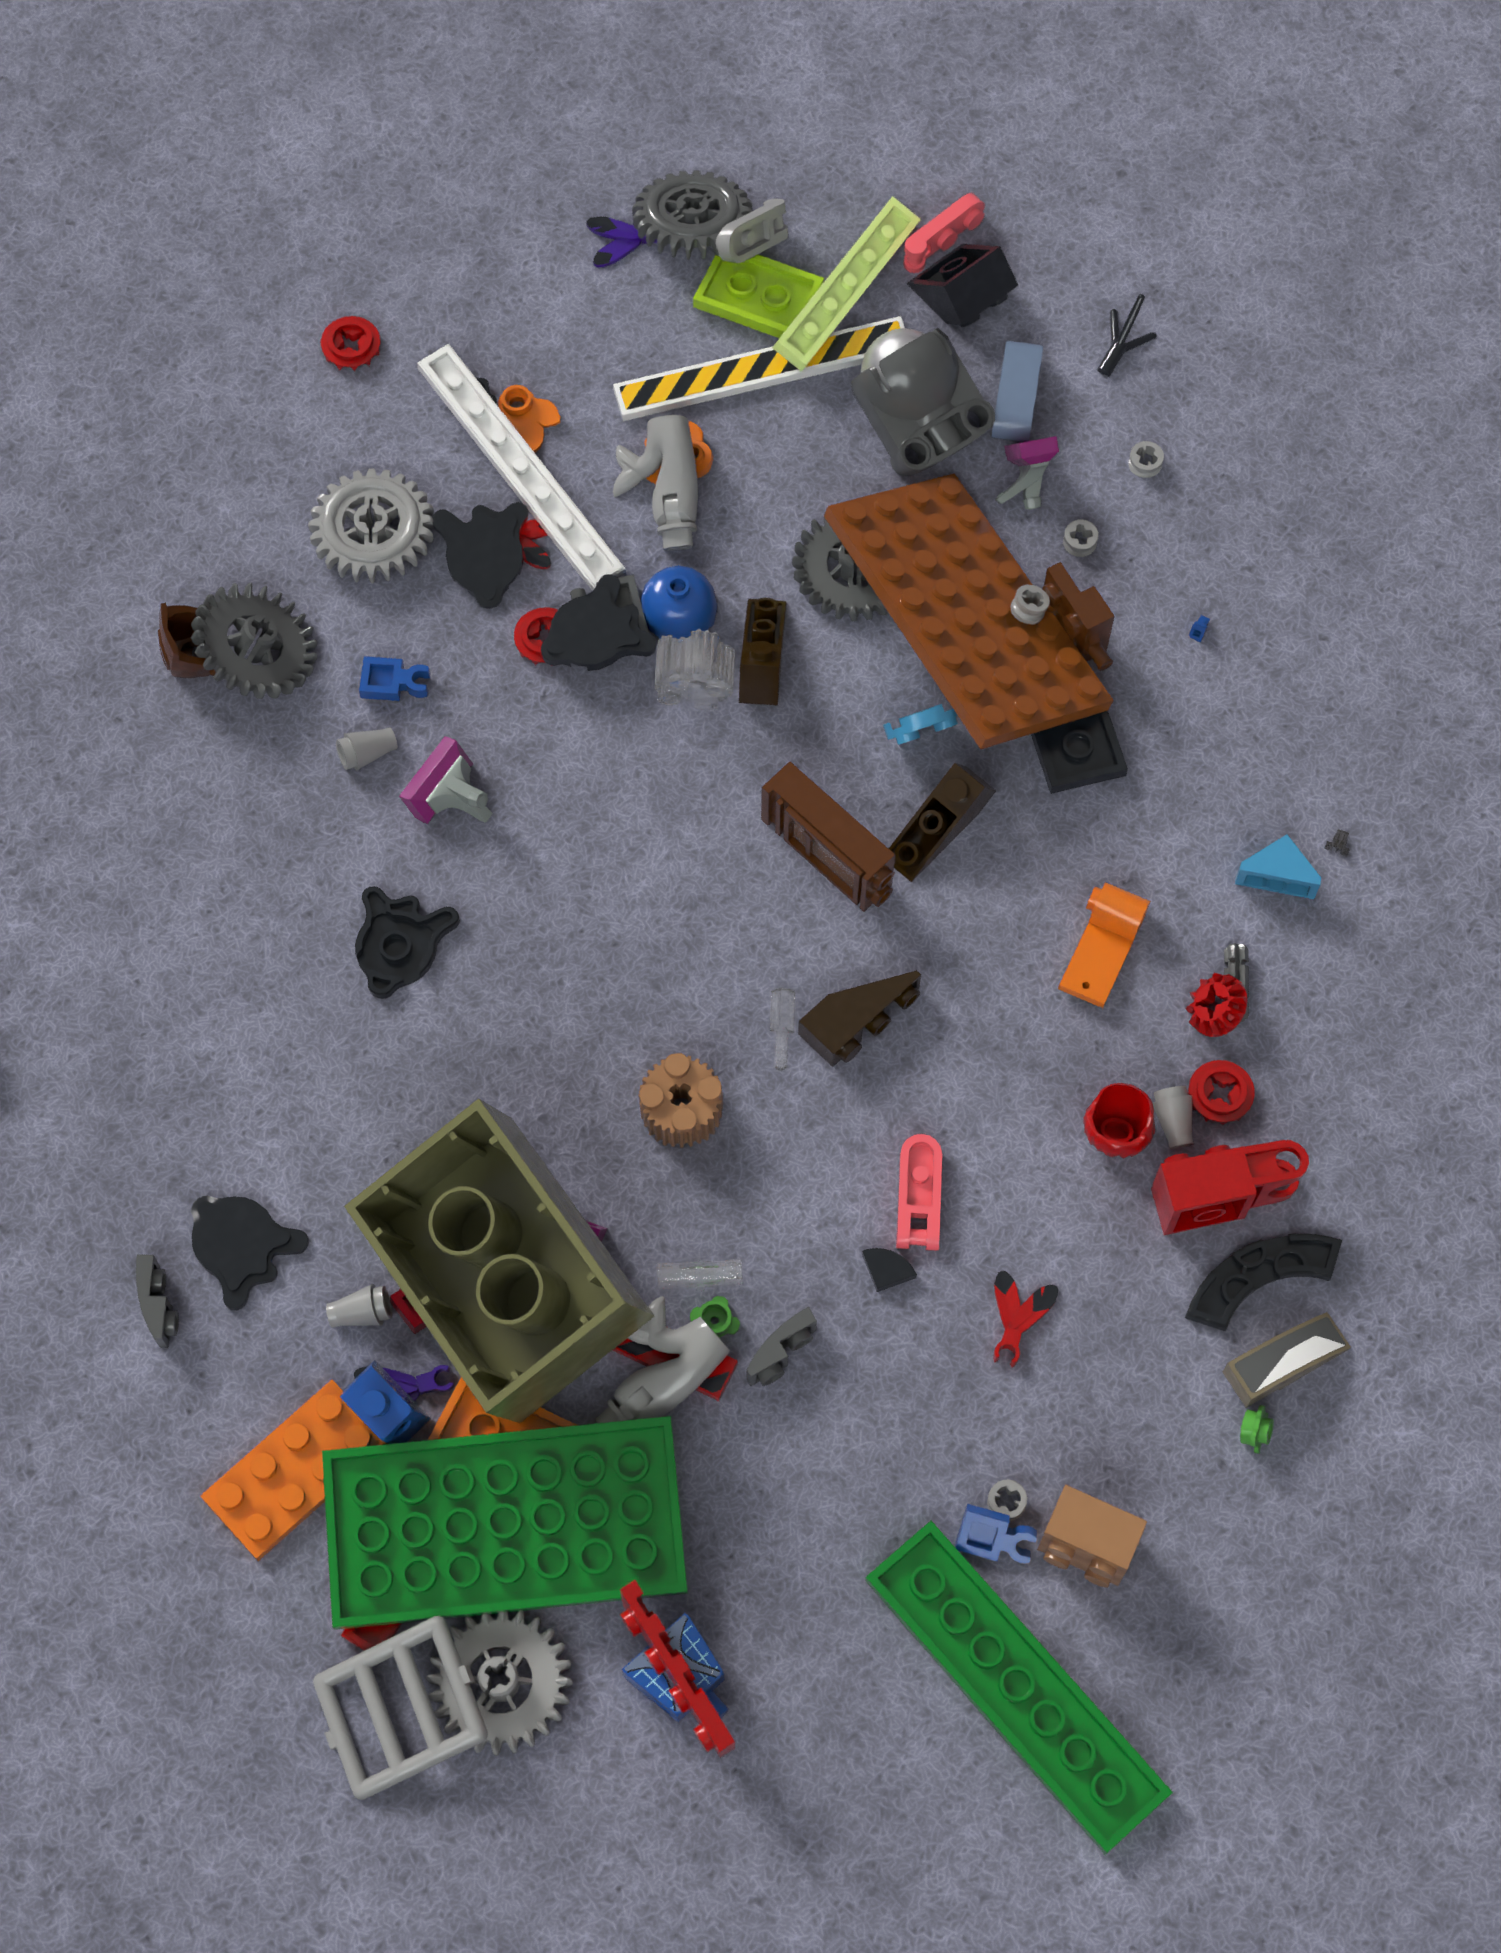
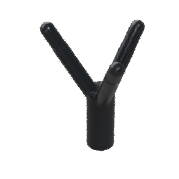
(1118, 341)

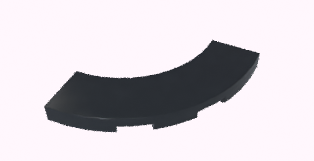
(1259, 1265)

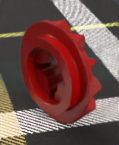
(352, 329)
(529, 628)
(1227, 1014)
(1224, 1074)

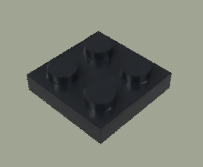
(1080, 753)

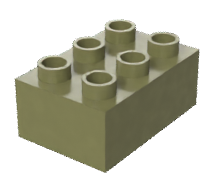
(498, 1262)

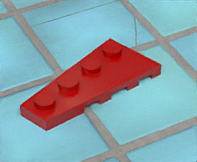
(711, 1729)

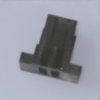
(1339, 842)

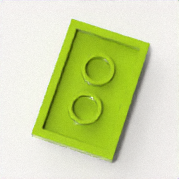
(756, 293)

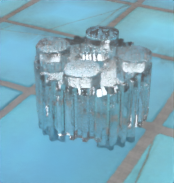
(694, 670)

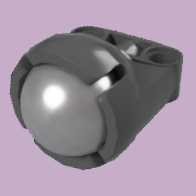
(919, 398)

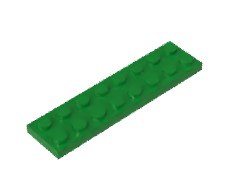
(1018, 1687)

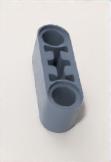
(1017, 391)

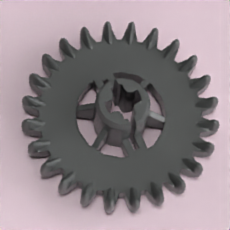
(691, 206)
(821, 585)
(248, 615)

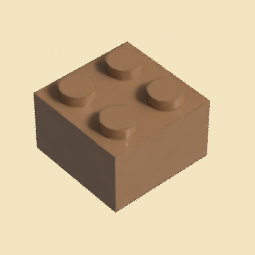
(1091, 1537)

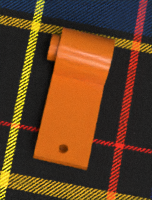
(1104, 943)

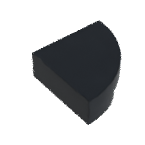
(887, 1268)

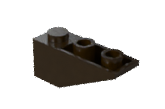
(762, 652)
(940, 820)
(838, 1020)

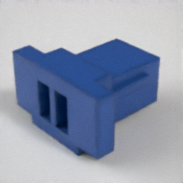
(1199, 628)

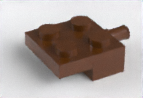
(1081, 615)

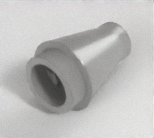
(364, 747)
(1174, 1113)
(362, 1308)

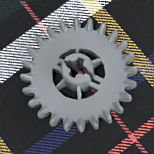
(389, 545)
(523, 1643)

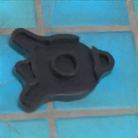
(484, 551)
(595, 630)
(398, 942)
(237, 1244)

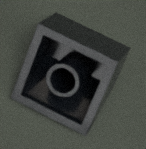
(965, 283)

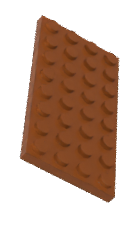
(951, 597)

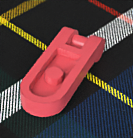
(942, 231)
(919, 1192)

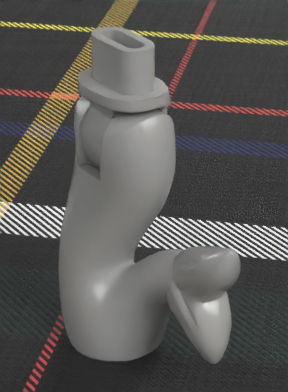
(677, 484)
(665, 1385)

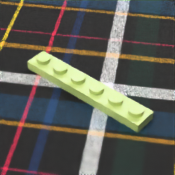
(846, 284)

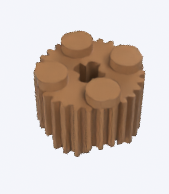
(677, 1079)

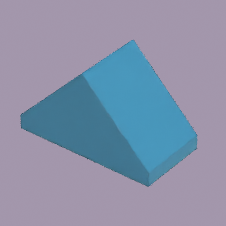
(1281, 870)

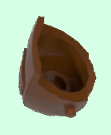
(176, 642)

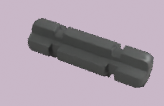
(1235, 957)

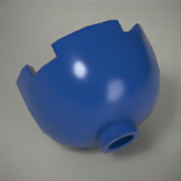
(678, 602)

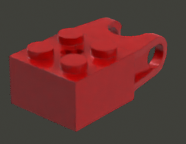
(1223, 1184)

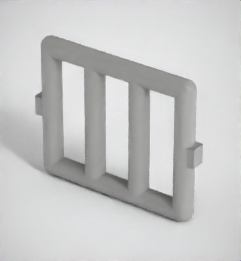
(438, 1748)

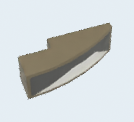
(1285, 1358)

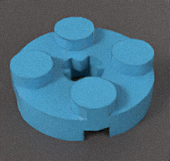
(912, 723)

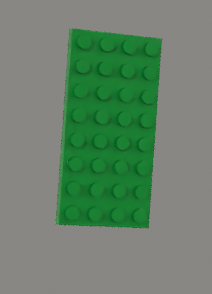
(502, 1522)

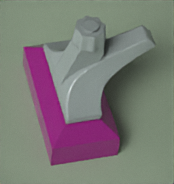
(1032, 461)
(445, 784)

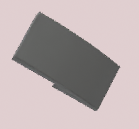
(156, 1310)
(771, 1357)

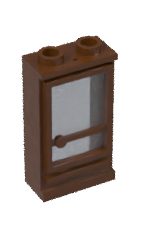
(828, 837)

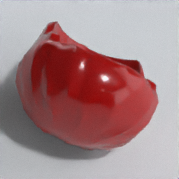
(1120, 1120)

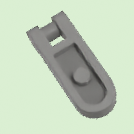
(753, 232)

